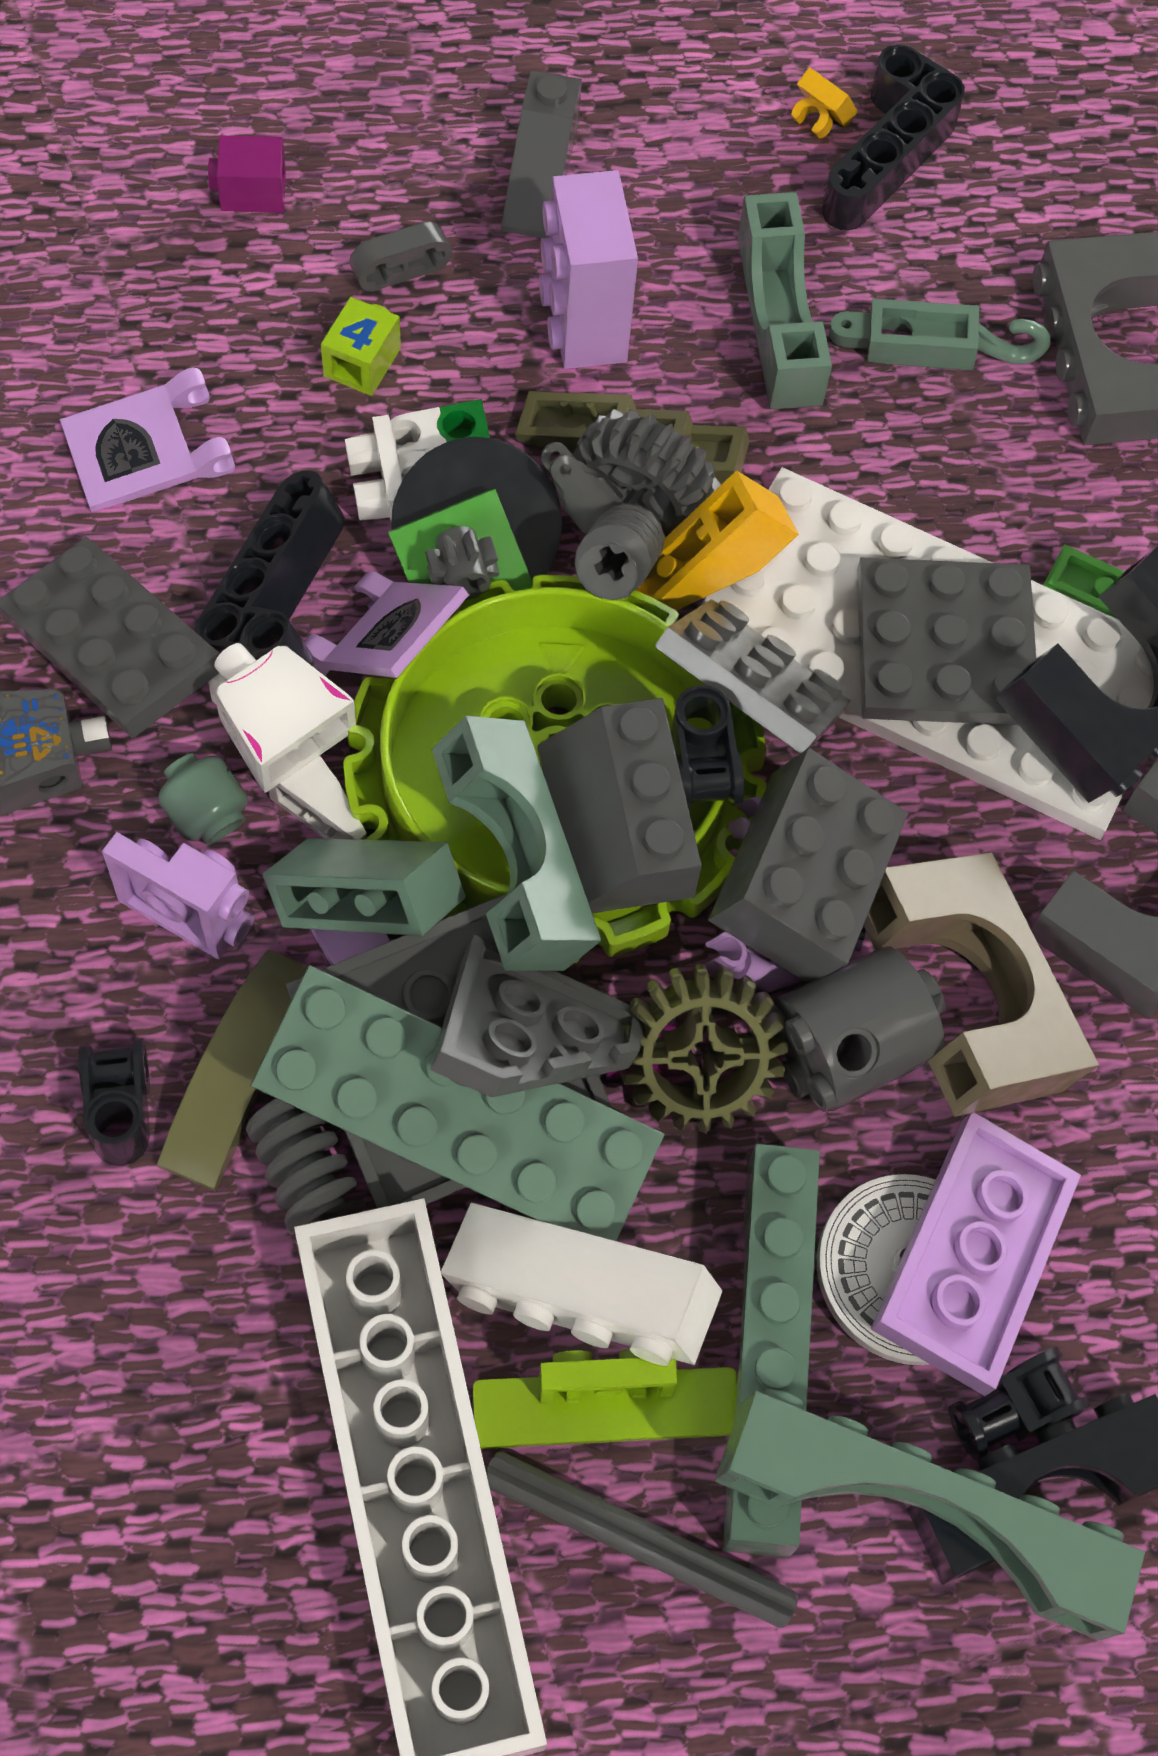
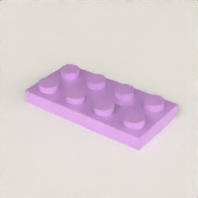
(977, 1254)

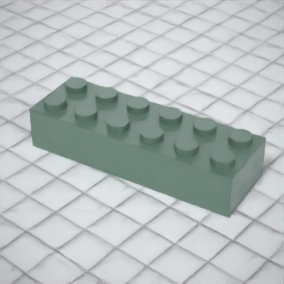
(530, 1149)

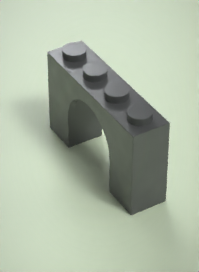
(1078, 281)
(1103, 935)

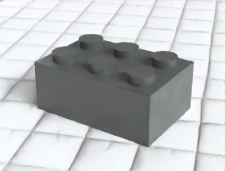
(809, 867)

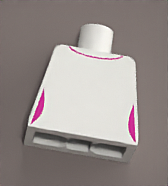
(279, 711)

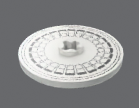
(862, 1252)

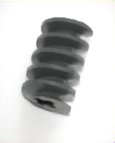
(619, 551)
(299, 1165)

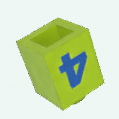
(361, 345)

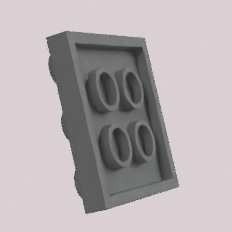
(942, 638)
(755, 673)

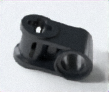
(708, 757)
(116, 1089)

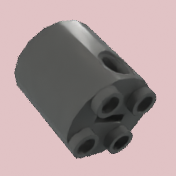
(860, 1028)

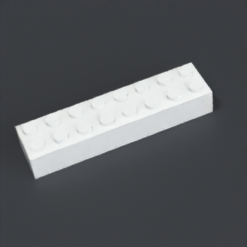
(418, 1488)

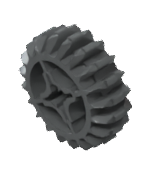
(648, 465)

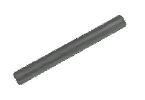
(642, 1540)

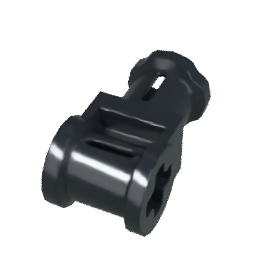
(1026, 1398)

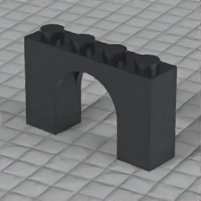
(1072, 720)

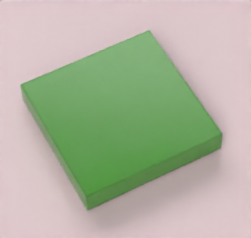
(482, 514)

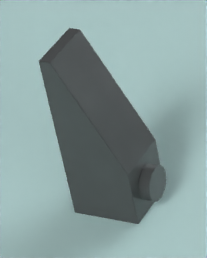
(541, 149)

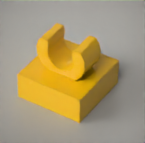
(825, 99)

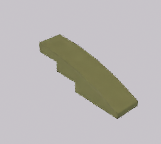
(566, 416)

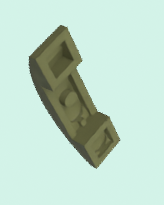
(220, 1093)

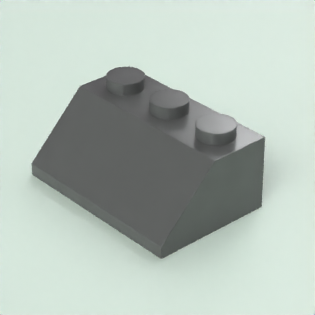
(623, 806)

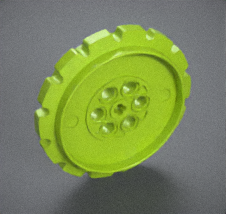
(513, 661)

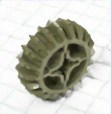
(751, 1051)

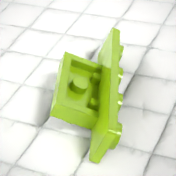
(604, 1403)

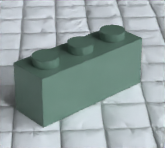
(365, 885)

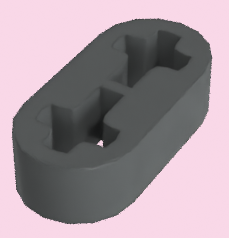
(400, 256)

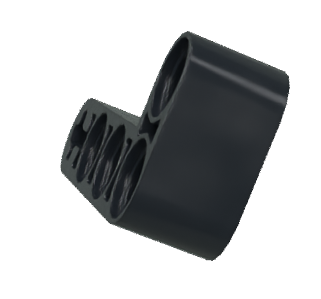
(920, 114)
(274, 570)

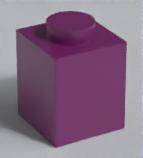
(249, 173)

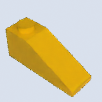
(720, 543)

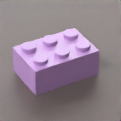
(589, 269)

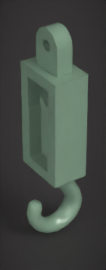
(939, 338)

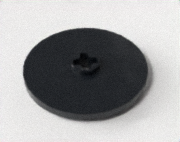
(477, 465)

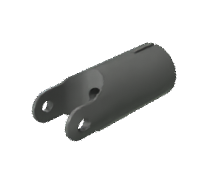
(580, 489)

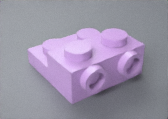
(189, 895)

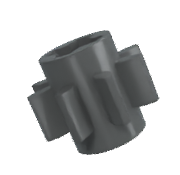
(463, 561)

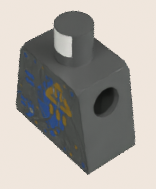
(43, 747)

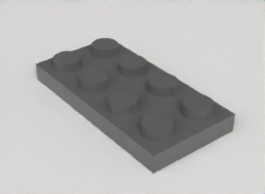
(110, 636)

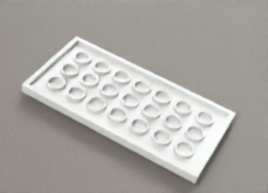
(812, 605)

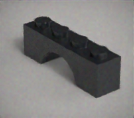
(1110, 1453)

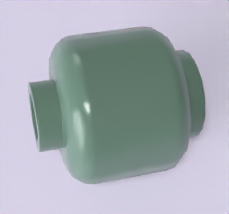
(202, 798)

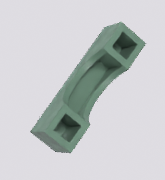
(789, 343)
(497, 778)

